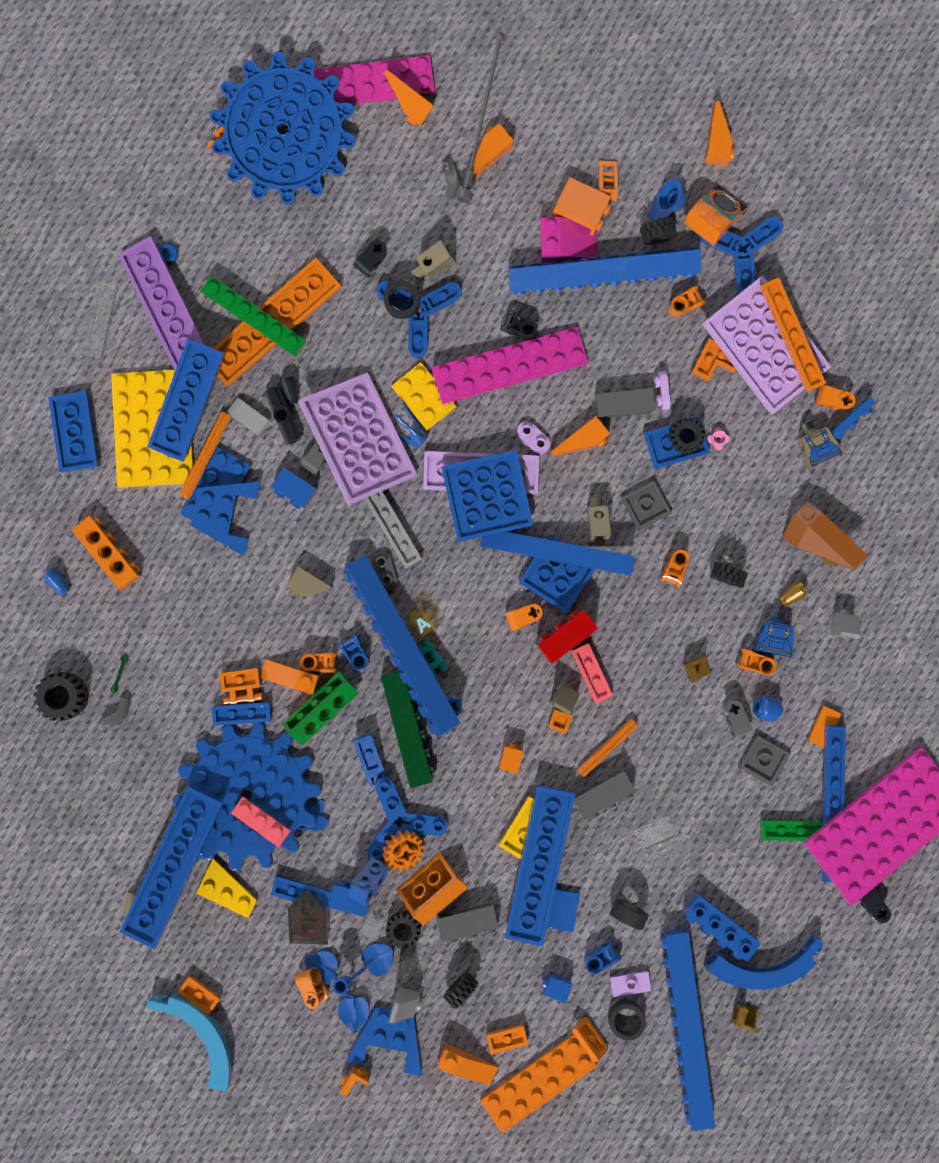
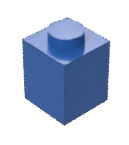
(556, 987)

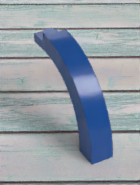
(766, 977)

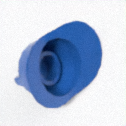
(669, 199)

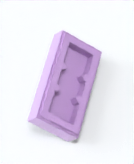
(630, 983)

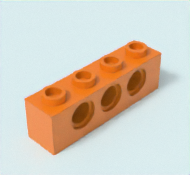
(84, 532)

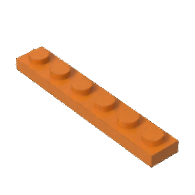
(792, 334)

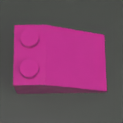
(565, 240)

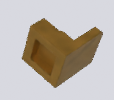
(697, 669)
(745, 1017)

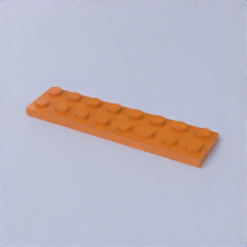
(288, 306)

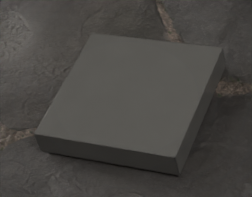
(646, 505)
(764, 760)

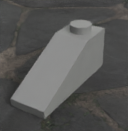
(405, 1005)

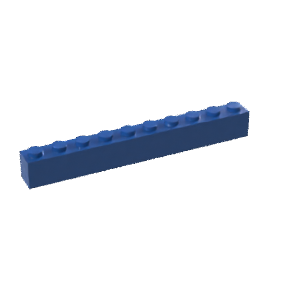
(604, 269)
(401, 646)
(688, 1029)

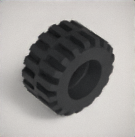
(76, 696)

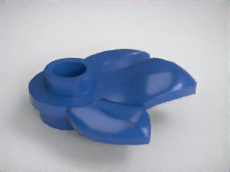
(317, 808)

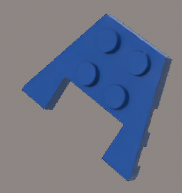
(214, 512)
(393, 1036)

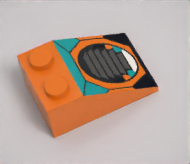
(714, 214)

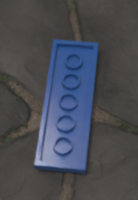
(186, 400)

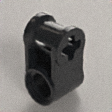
(369, 260)
(518, 325)
(872, 903)

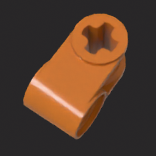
(688, 300)
(831, 398)
(675, 569)
(520, 618)
(753, 661)
(321, 662)
(312, 986)

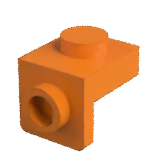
(349, 1080)

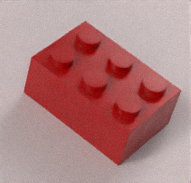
(566, 635)

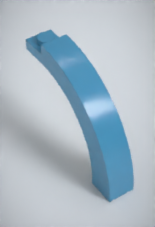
(208, 1030)

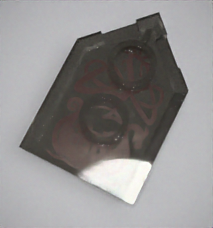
(307, 921)

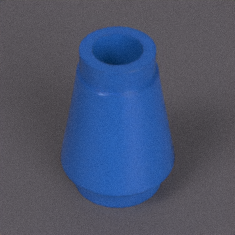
(56, 581)

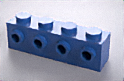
(721, 926)

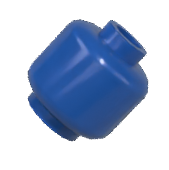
(768, 708)

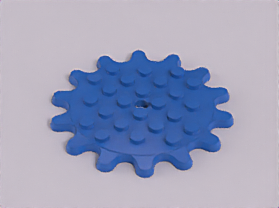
(276, 99)
(271, 776)

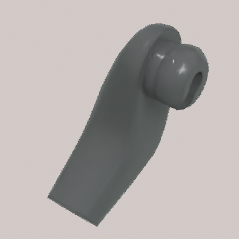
(453, 179)
(117, 716)

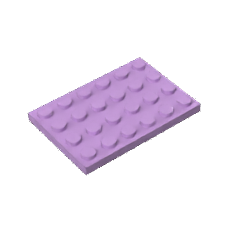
(756, 348)
(357, 438)

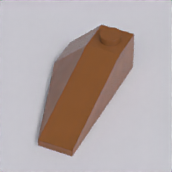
(817, 534)

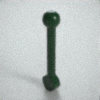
(124, 658)

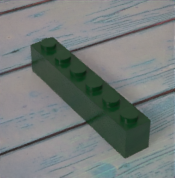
(407, 730)

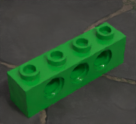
(320, 708)

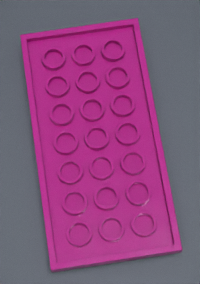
(880, 827)

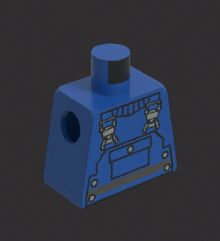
(776, 637)

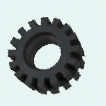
(658, 230)
(698, 432)
(729, 574)
(399, 941)
(461, 990)

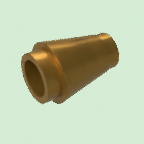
(794, 593)

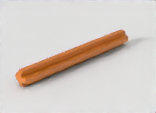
(205, 455)

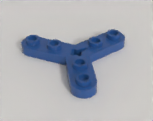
(744, 262)
(430, 303)
(393, 806)

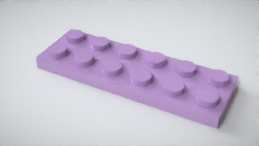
(434, 478)

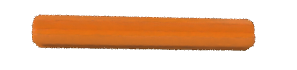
(607, 747)

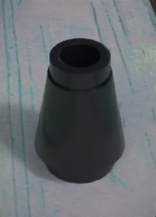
(289, 389)

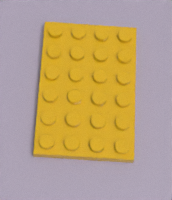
(135, 411)

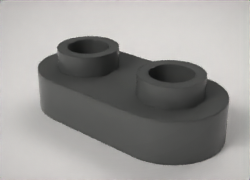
(385, 570)

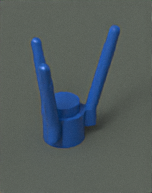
(417, 436)

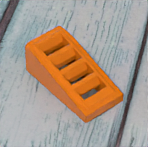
(609, 190)

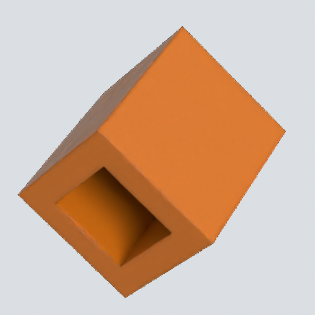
(511, 758)

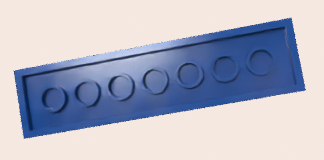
(540, 865)
(171, 867)

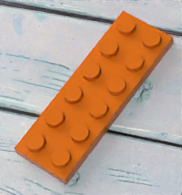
(538, 1083)

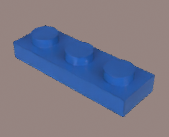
(241, 714)
(293, 889)

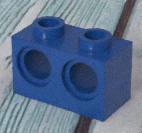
(368, 881)

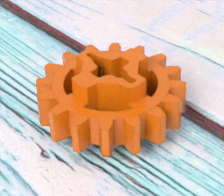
(403, 851)

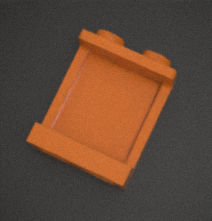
(582, 205)

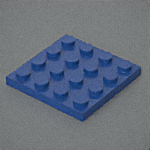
(487, 495)

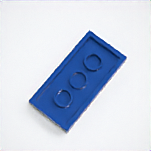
(73, 432)
(221, 470)

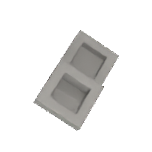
(248, 416)

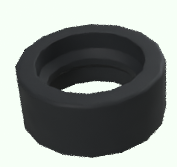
(401, 284)
(629, 914)
(626, 1035)

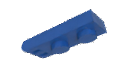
(369, 757)

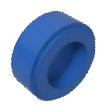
(169, 253)

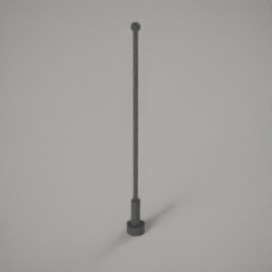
(465, 195)

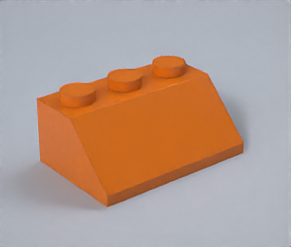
(431, 889)

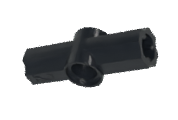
(278, 404)

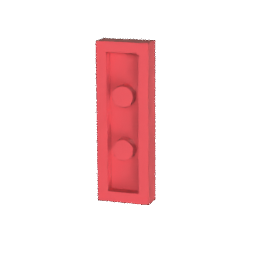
(591, 673)
(260, 821)

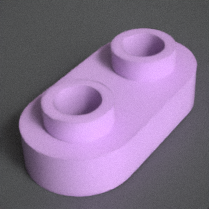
(661, 383)
(533, 437)

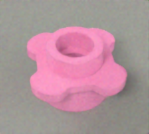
(723, 439)

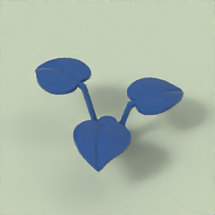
(352, 1011)

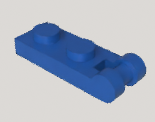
(851, 420)

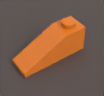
(412, 104)
(720, 142)
(493, 146)
(585, 438)
(290, 677)
(466, 1065)

